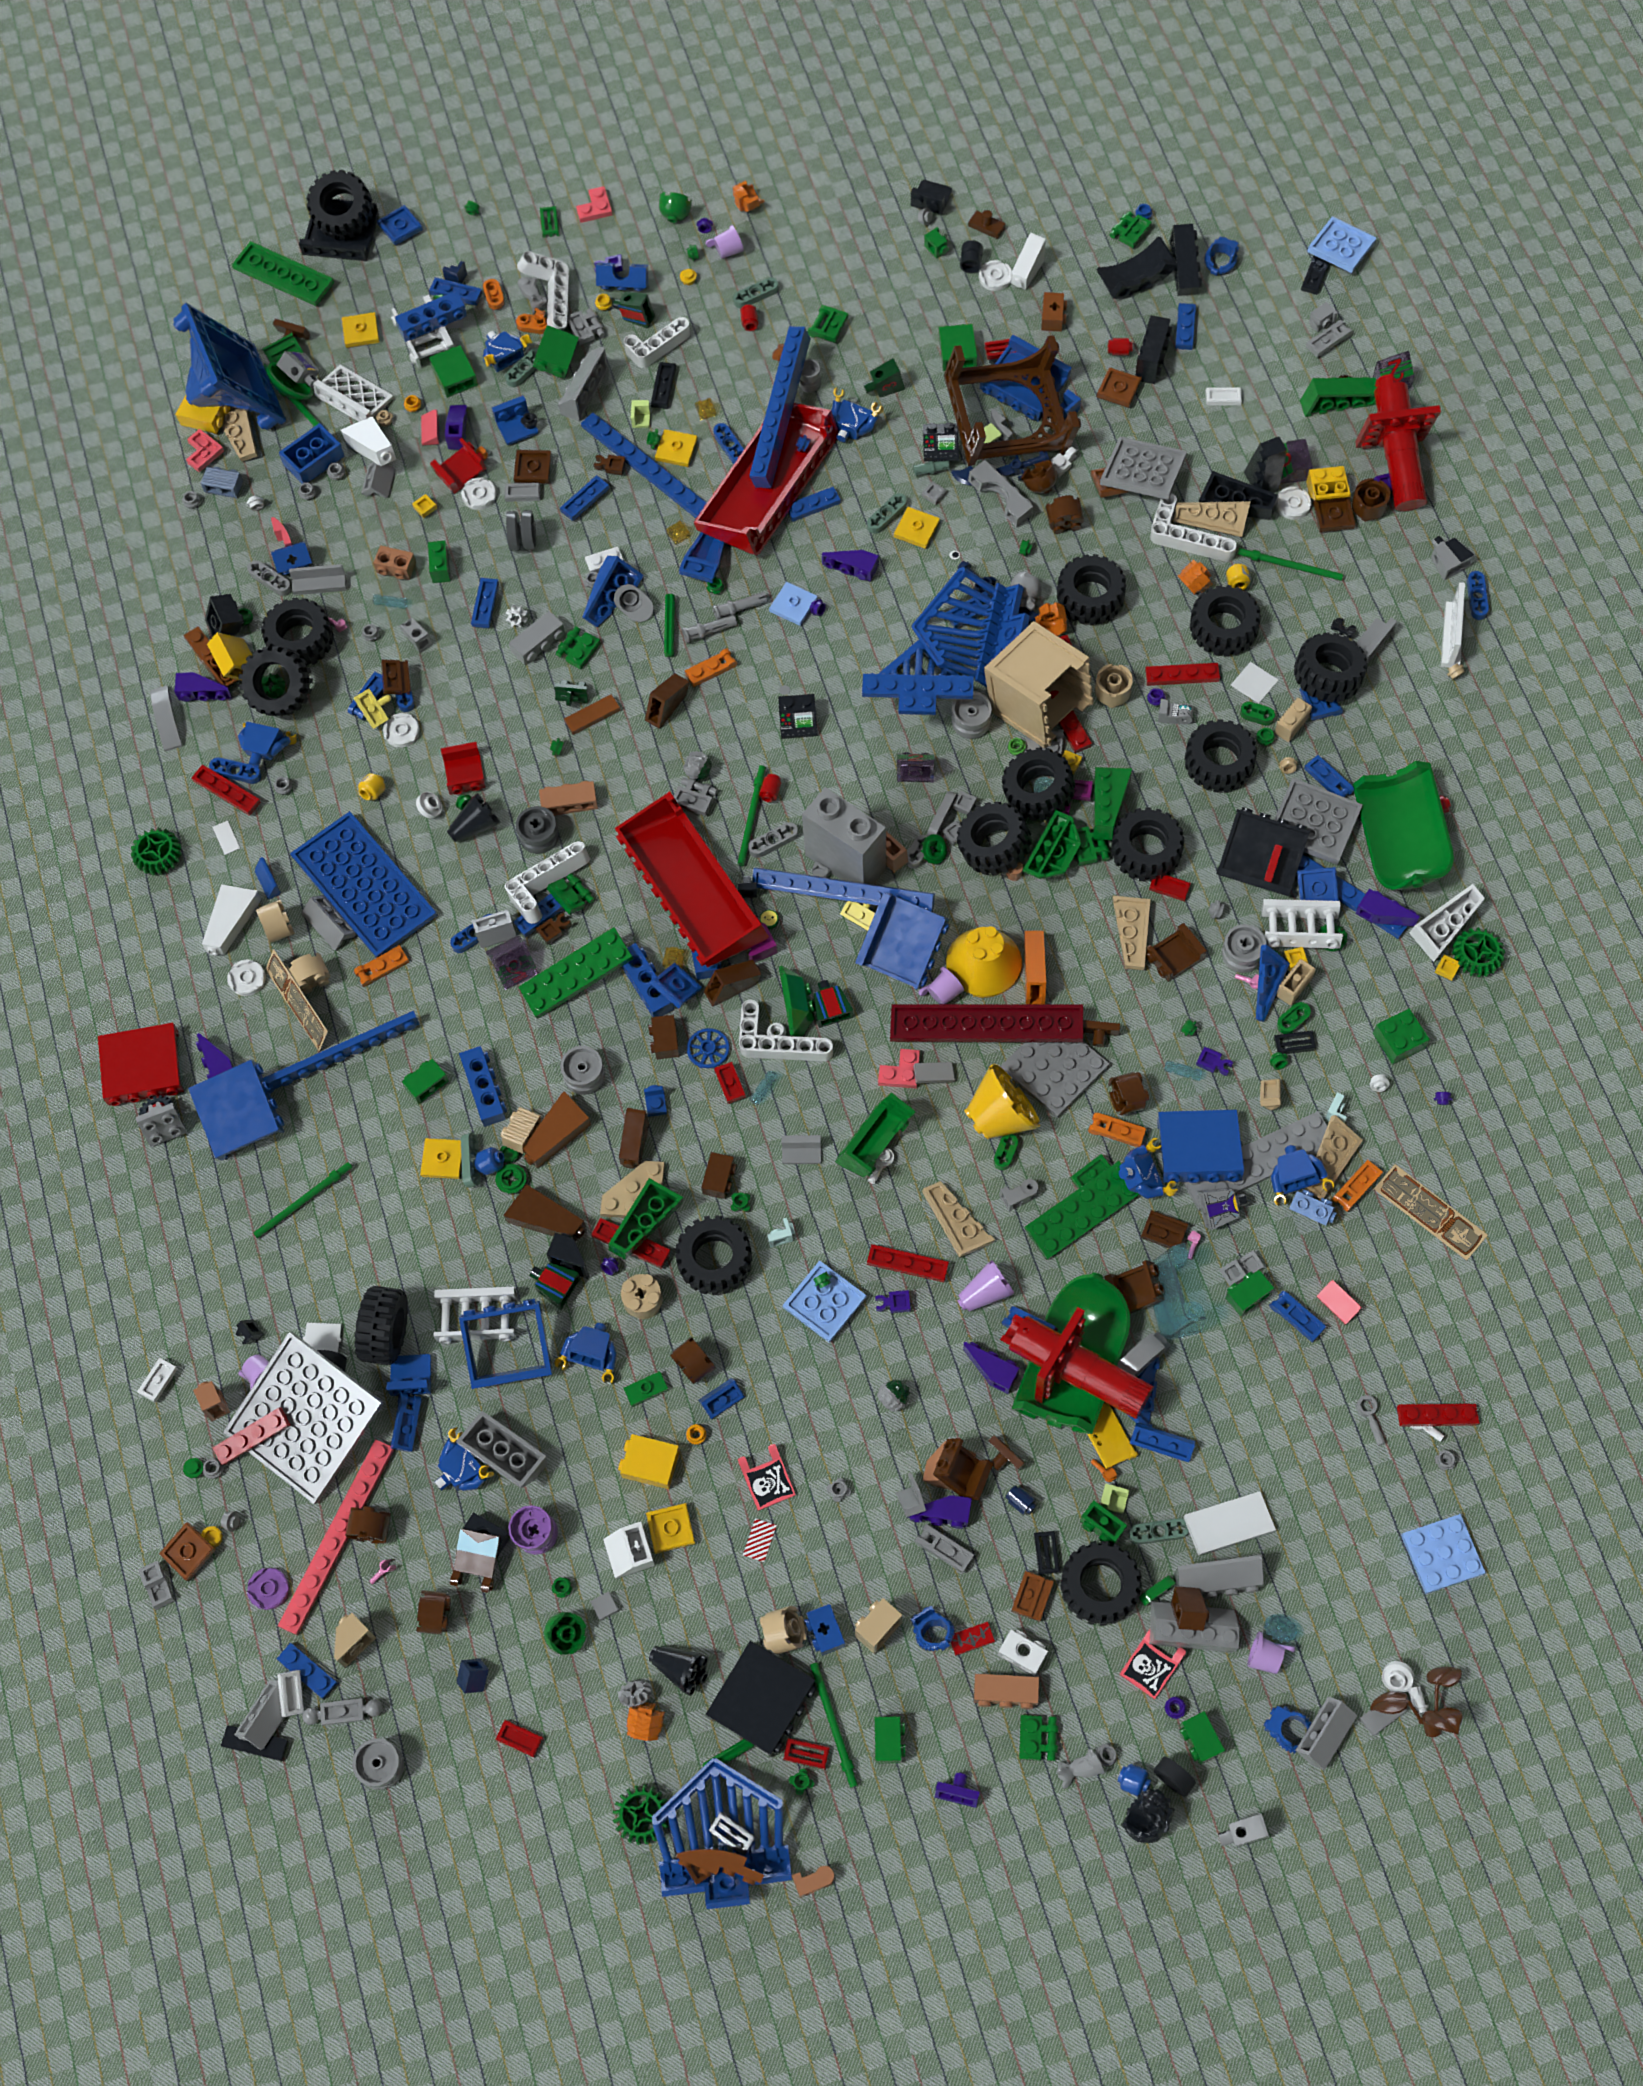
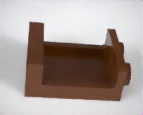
(1176, 953)
(1139, 1286)
(962, 1470)

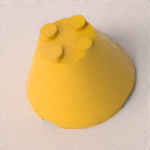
(984, 961)
(1000, 1107)

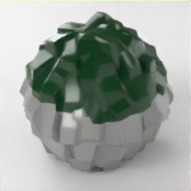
(697, 765)
(893, 1395)

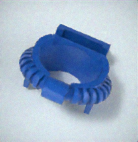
(1225, 246)
(926, 1620)
(1278, 1717)

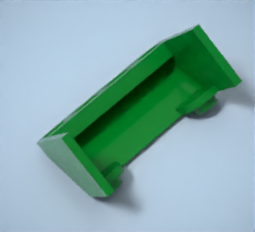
(874, 1135)

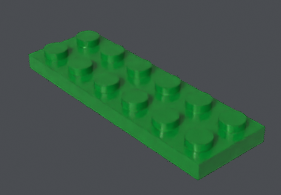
(283, 273)
(575, 972)
(1080, 1211)

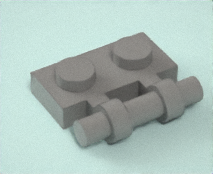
(579, 326)
(693, 800)

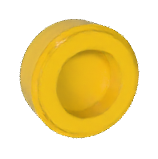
(212, 1535)

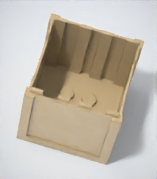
(1025, 675)

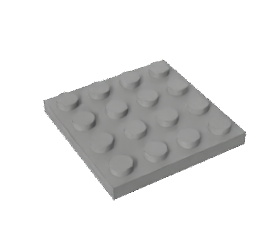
(1143, 468)
(1325, 815)
(1055, 1071)

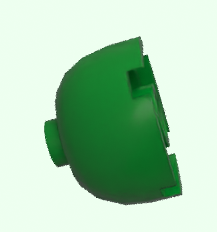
(674, 206)
(565, 1633)

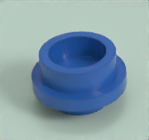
(1144, 210)
(802, 443)

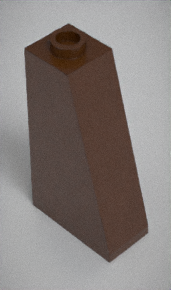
(543, 1215)

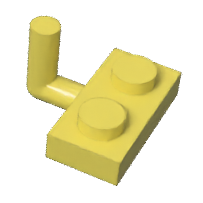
(372, 708)
(858, 913)

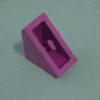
(764, 949)

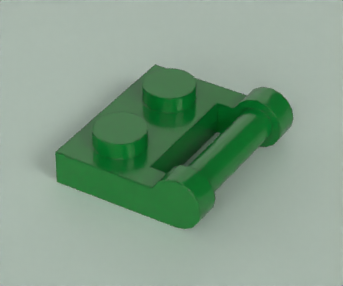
(831, 327)

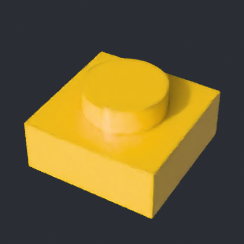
(424, 506)
(1073, 760)
(1294, 955)
(1447, 967)

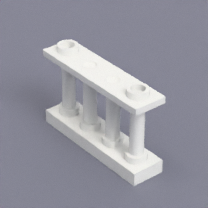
(440, 333)
(1302, 909)
(466, 1297)

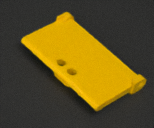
(1111, 1440)

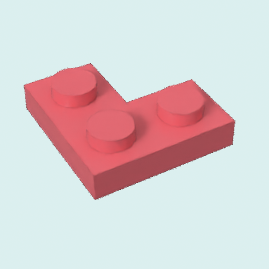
(597, 208)
(206, 450)
(900, 1075)

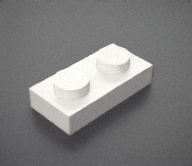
(596, 560)
(157, 1380)

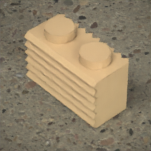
(1293, 719)
(1295, 982)
(520, 1129)

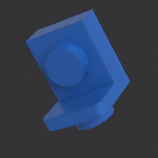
(655, 1100)

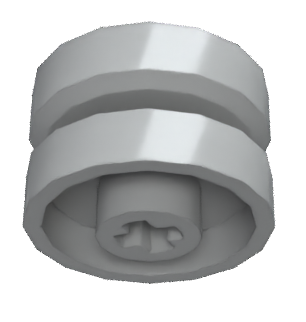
(971, 716)
(1243, 948)
(582, 1070)
(390, 1766)

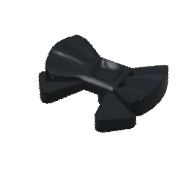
(1348, 631)

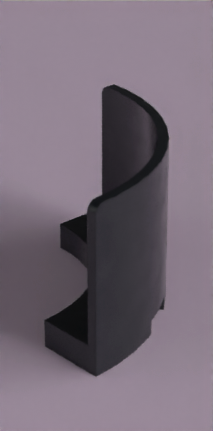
(1139, 271)

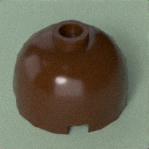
(1041, 478)

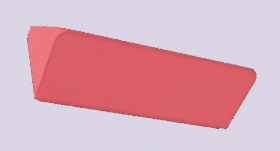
(430, 428)
(1339, 1302)

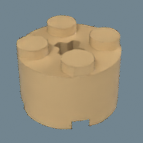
(1113, 685)
(275, 921)
(309, 972)
(641, 1285)
(783, 1630)

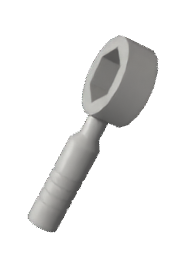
(1373, 1423)

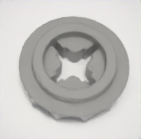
(641, 1695)

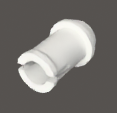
(1418, 1700)

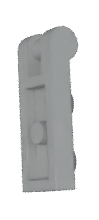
(1329, 338)
(944, 1549)

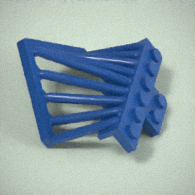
(1000, 627)
(917, 692)
(721, 1889)

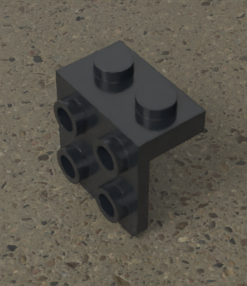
(930, 196)

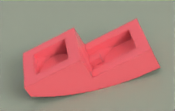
(280, 532)

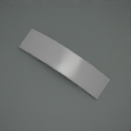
(165, 718)

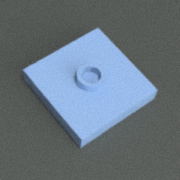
(792, 603)

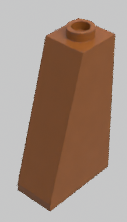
(555, 1131)

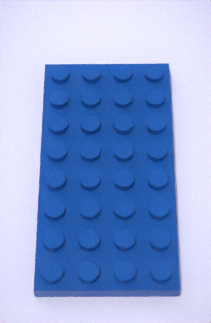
(363, 884)

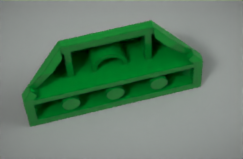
(1055, 848)
(797, 1001)

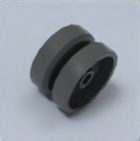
(522, 531)
(537, 830)

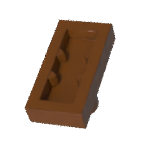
(986, 223)
(287, 328)
(1099, 1030)
(1005, 1454)

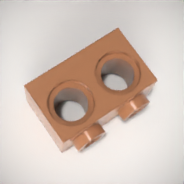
(394, 560)
(211, 1400)

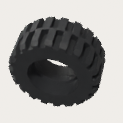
(331, 186)
(1095, 570)
(1228, 601)
(296, 613)
(1335, 651)
(253, 676)
(1220, 735)
(1034, 764)
(987, 820)
(1151, 823)
(708, 1231)
(381, 1325)
(1107, 1556)

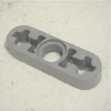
(266, 571)
(942, 814)
(776, 833)

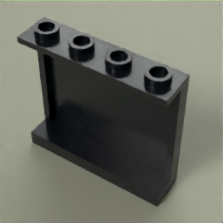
(352, 248)
(1251, 848)
(761, 1699)

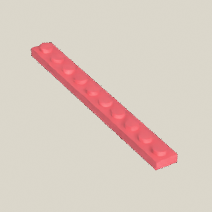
(335, 1539)

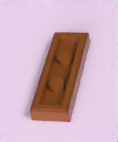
(592, 714)

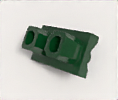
(571, 693)

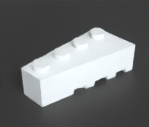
(1443, 924)

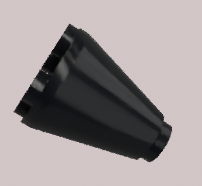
(472, 819)
(681, 1667)

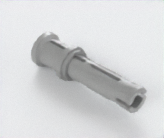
(731, 608)
(701, 630)

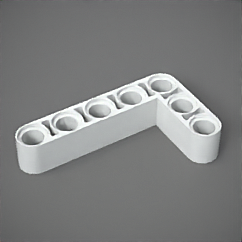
(557, 275)
(1182, 537)
(533, 880)
(777, 1042)

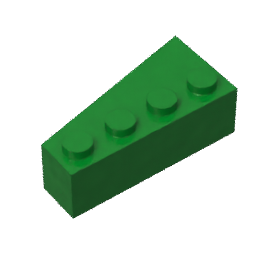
(646, 1214)

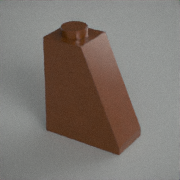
(666, 699)
(731, 981)
(633, 1138)

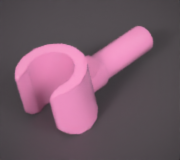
(339, 625)
(1252, 982)
(1194, 1237)
(383, 1568)

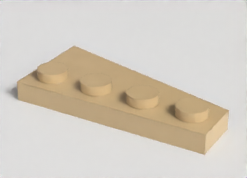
(239, 432)
(1215, 516)
(1132, 926)
(1335, 1152)
(961, 1229)

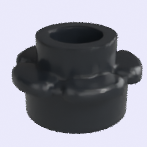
(529, 424)

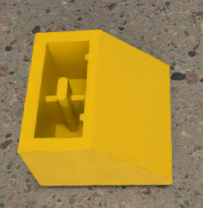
(1327, 483)

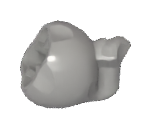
(1031, 590)

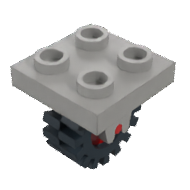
(160, 1120)

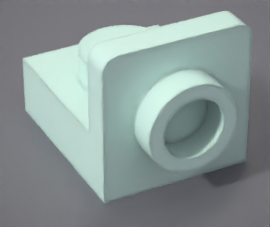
(1336, 1108)
(779, 1236)

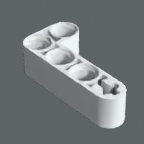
(658, 345)

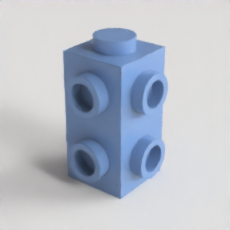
(1315, 1209)

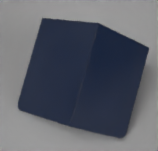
(455, 273)
(472, 1675)

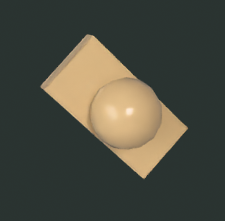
(1270, 1094)

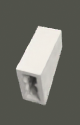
(1029, 261)

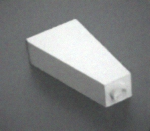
(369, 441)
(228, 917)

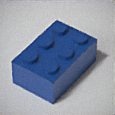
(311, 454)

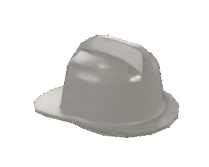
(633, 603)

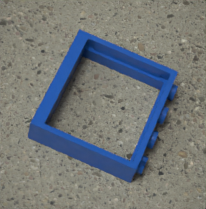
(508, 1376)

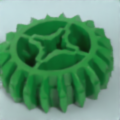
(166, 845)
(1493, 954)
(637, 1824)

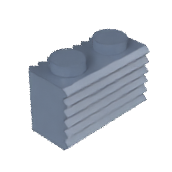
(221, 482)

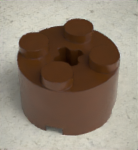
(1370, 499)
(1065, 514)
(1128, 1093)
(693, 1360)
(368, 1525)
(432, 1612)

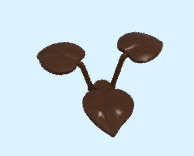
(1433, 1721)

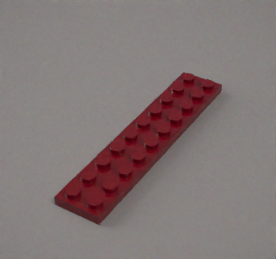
(986, 1023)

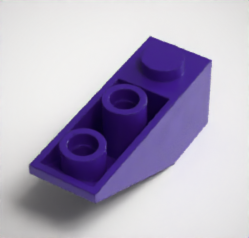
(456, 426)
(853, 562)
(196, 687)
(1381, 910)
(213, 1057)
(996, 1371)
(947, 1510)

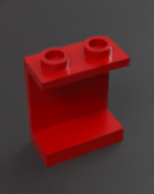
(460, 467)
(463, 768)

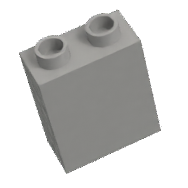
(844, 839)

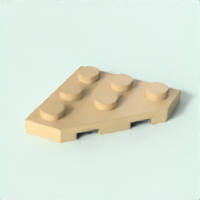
(620, 1197)

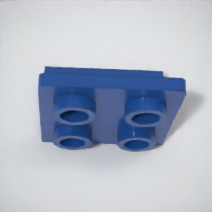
(508, 420)
(410, 1375)

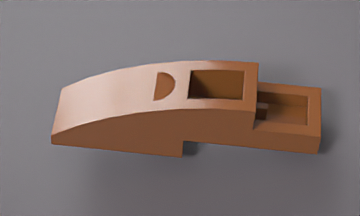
(198, 642)
(710, 1861)

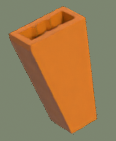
(1034, 967)

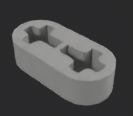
(913, 850)

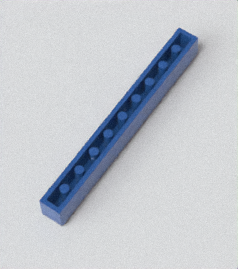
(780, 407)

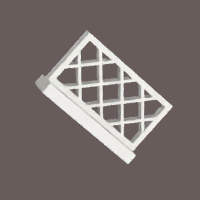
(344, 401)
(1453, 629)

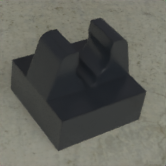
(747, 889)
(249, 1330)

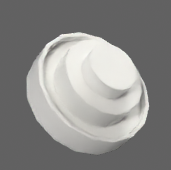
(429, 805)
(1398, 1676)

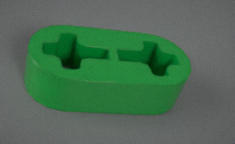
(1257, 713)
(1002, 1150)
(1157, 1590)

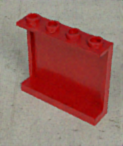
(139, 1064)

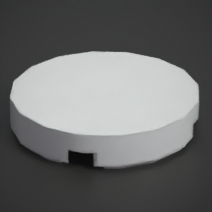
(995, 275)
(478, 493)
(1293, 503)
(401, 730)
(246, 977)

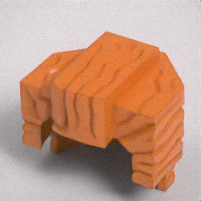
(746, 197)
(1196, 577)
(1052, 618)
(645, 1722)

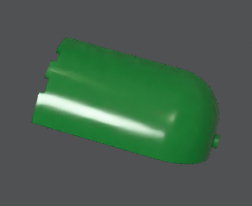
(1405, 827)
(1104, 1334)

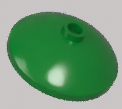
(286, 385)

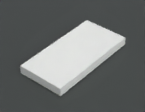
(1229, 1523)

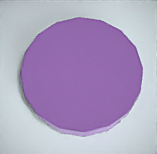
(268, 1588)

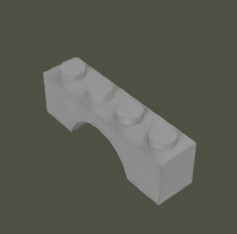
(986, 478)

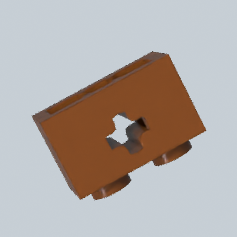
(1053, 311)

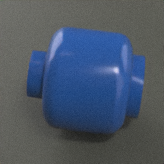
(489, 1161)
(1134, 1779)

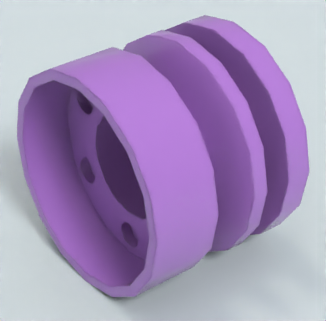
(529, 1519)

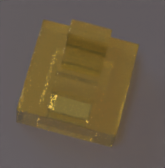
(705, 409)
(678, 532)
(673, 955)

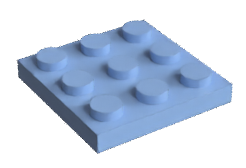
(1341, 244)
(824, 1308)
(1443, 1554)

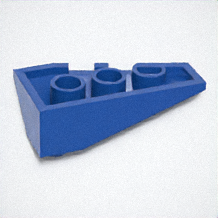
(610, 577)

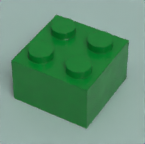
(1401, 1036)

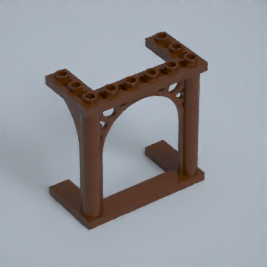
(1034, 366)

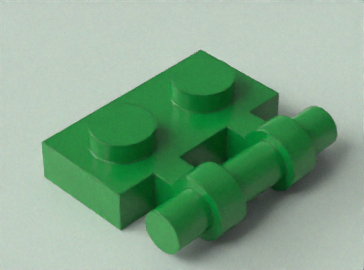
(1134, 232)
(583, 649)
(1087, 852)
(567, 897)
(1030, 1738)

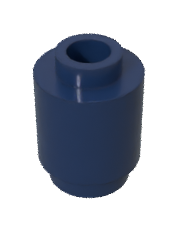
(1021, 1500)

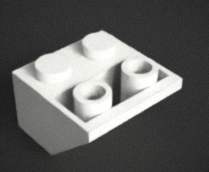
(628, 1550)

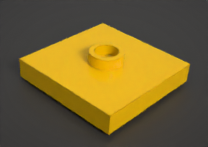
(360, 330)
(676, 448)
(916, 527)
(441, 1159)
(670, 1528)

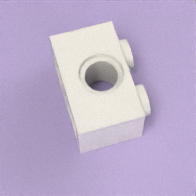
(1029, 1663)

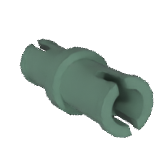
(930, 467)

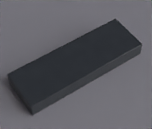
(1314, 275)
(663, 385)
(273, 1750)

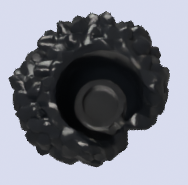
(1148, 1817)

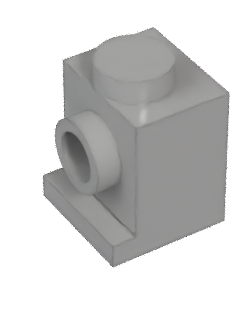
(1323, 317)

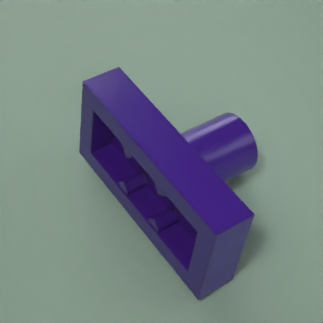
(957, 1792)

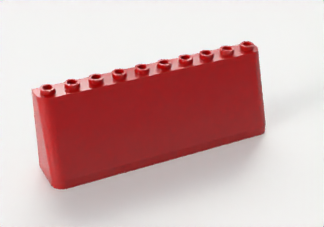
(750, 514)
(689, 882)

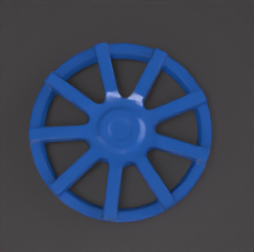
(708, 1048)

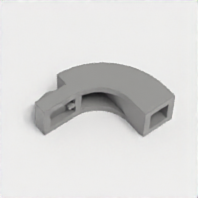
(1144, 1353)

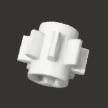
(515, 620)

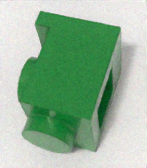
(936, 243)

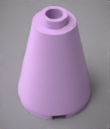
(985, 1288)

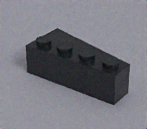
(1185, 255)
(1152, 349)
(1267, 465)
(1227, 489)

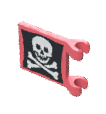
(769, 1481)
(1150, 1668)

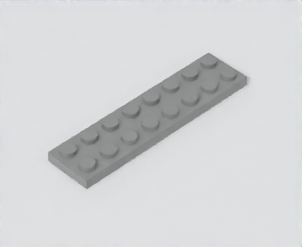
(1263, 1154)

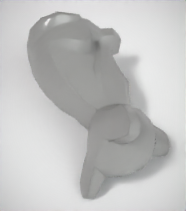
(529, 290)
(1084, 1767)

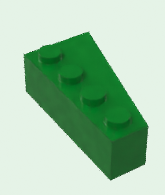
(1338, 394)
(1109, 796)

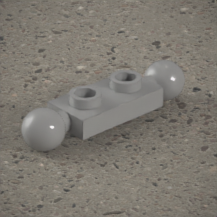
(342, 1712)

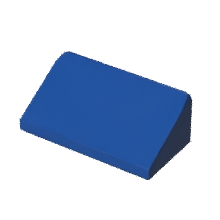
(266, 879)
(721, 1398)

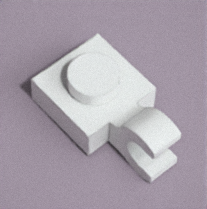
(1063, 463)

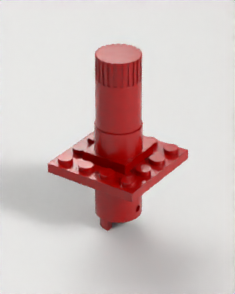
(1399, 431)
(1065, 1359)

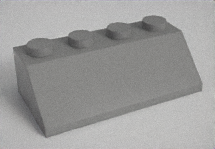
(584, 384)
(503, 1450)
(1222, 1576)
(1219, 1633)

